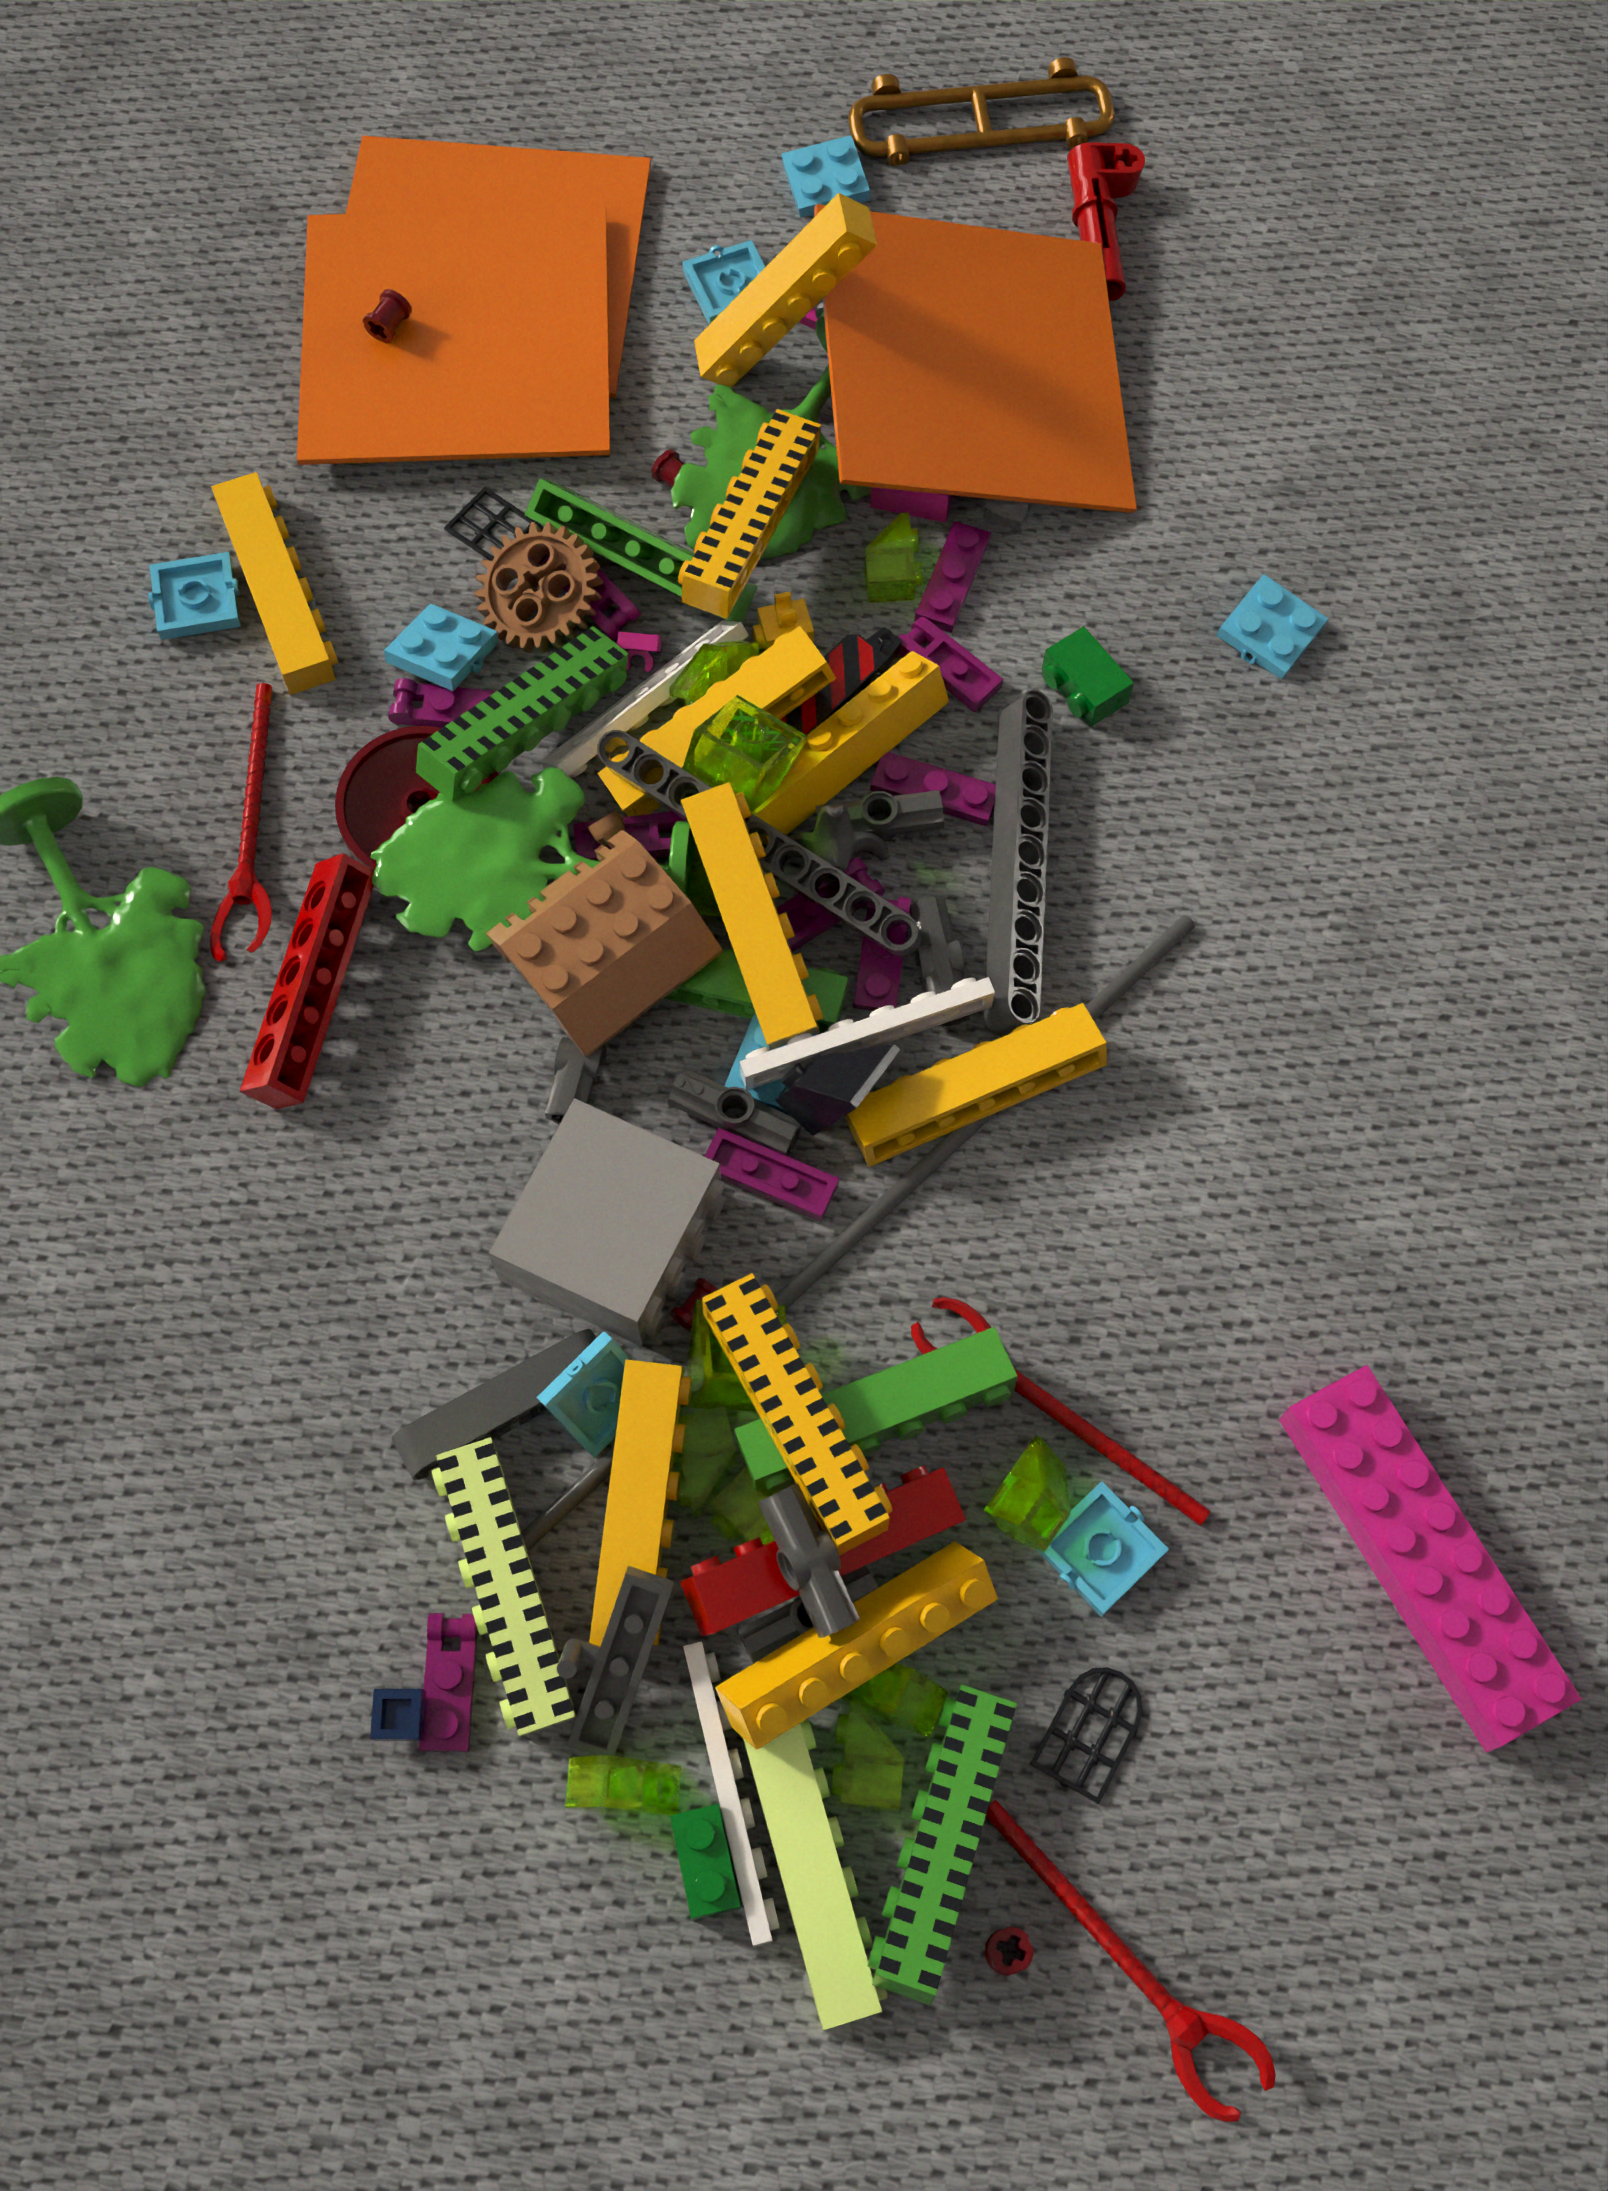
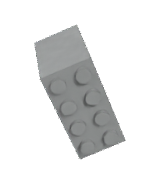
(609, 1222)

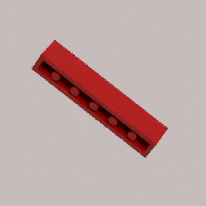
(753, 1581)

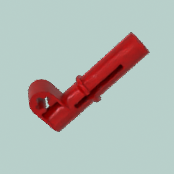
(1096, 177)

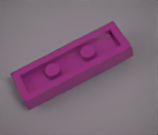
(953, 575)
(960, 794)
(772, 1175)

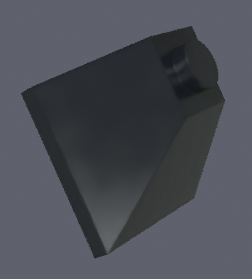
(832, 1085)

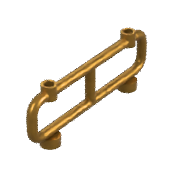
(1062, 79)

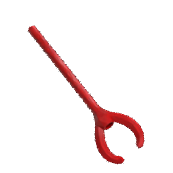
(244, 885)
(1074, 1422)
(1185, 2025)

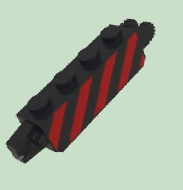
(855, 665)

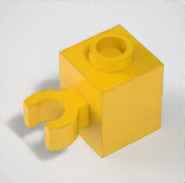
(781, 618)

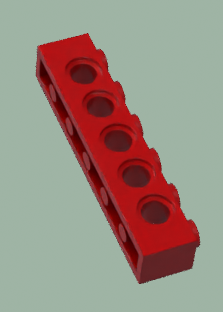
(308, 983)

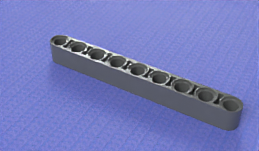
(778, 851)
(1019, 862)

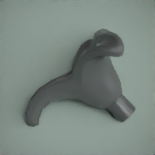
(837, 842)

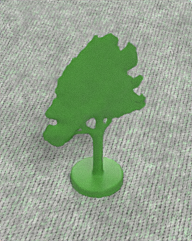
(738, 425)
(483, 852)
(121, 987)

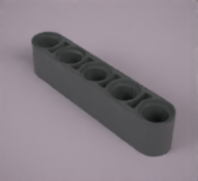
(487, 1408)

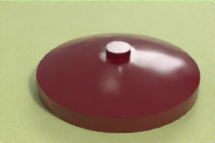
(382, 790)

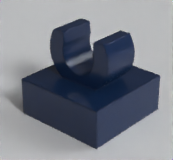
(398, 1715)

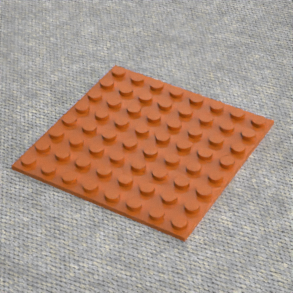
(462, 176)
(498, 341)
(978, 367)

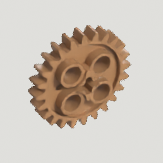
(555, 614)

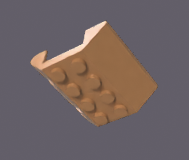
(607, 942)

